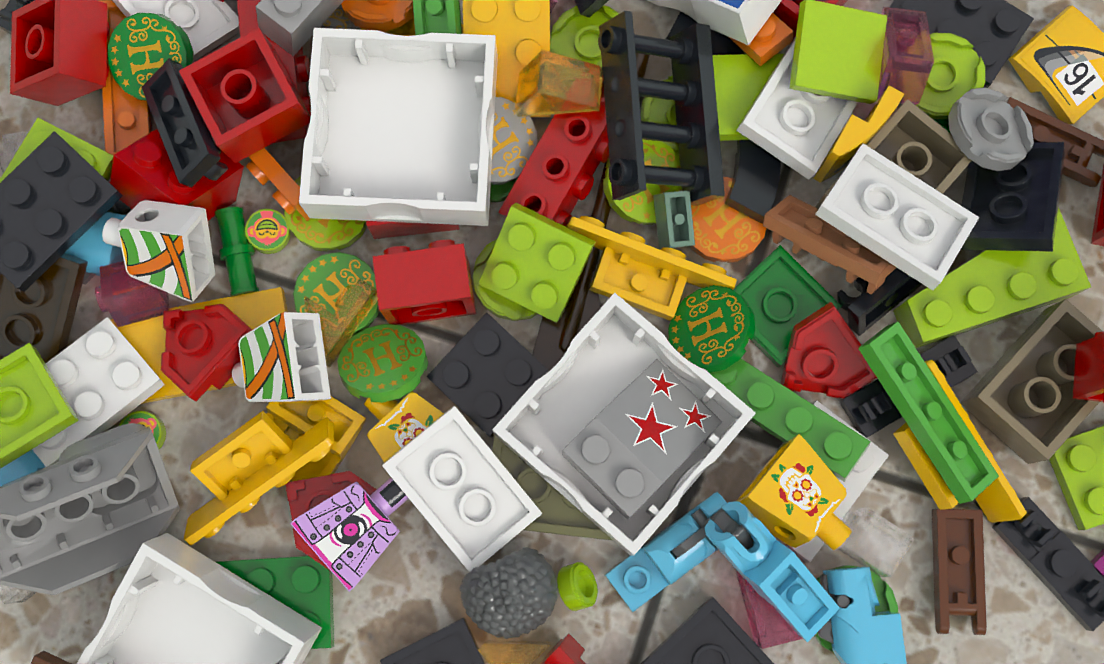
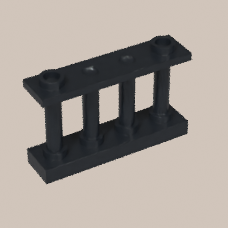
(694, 106)

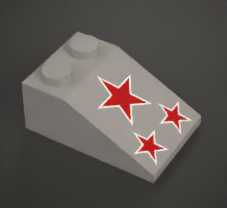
(641, 438)

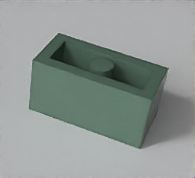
(674, 219)

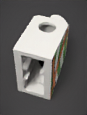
(165, 246)
(283, 360)

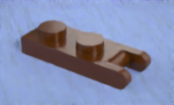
(1077, 143)
(959, 568)

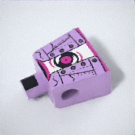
(352, 529)

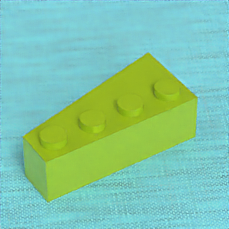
(994, 289)

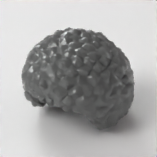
(510, 594)

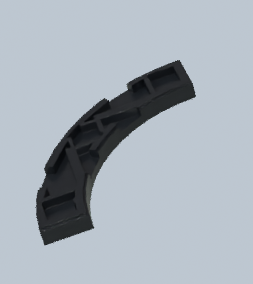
(755, 169)

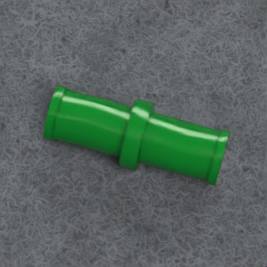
(236, 251)

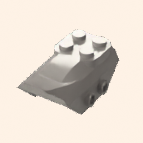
(85, 511)

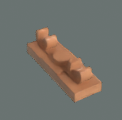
(807, 231)

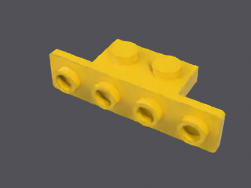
(643, 274)
(248, 466)
(997, 500)

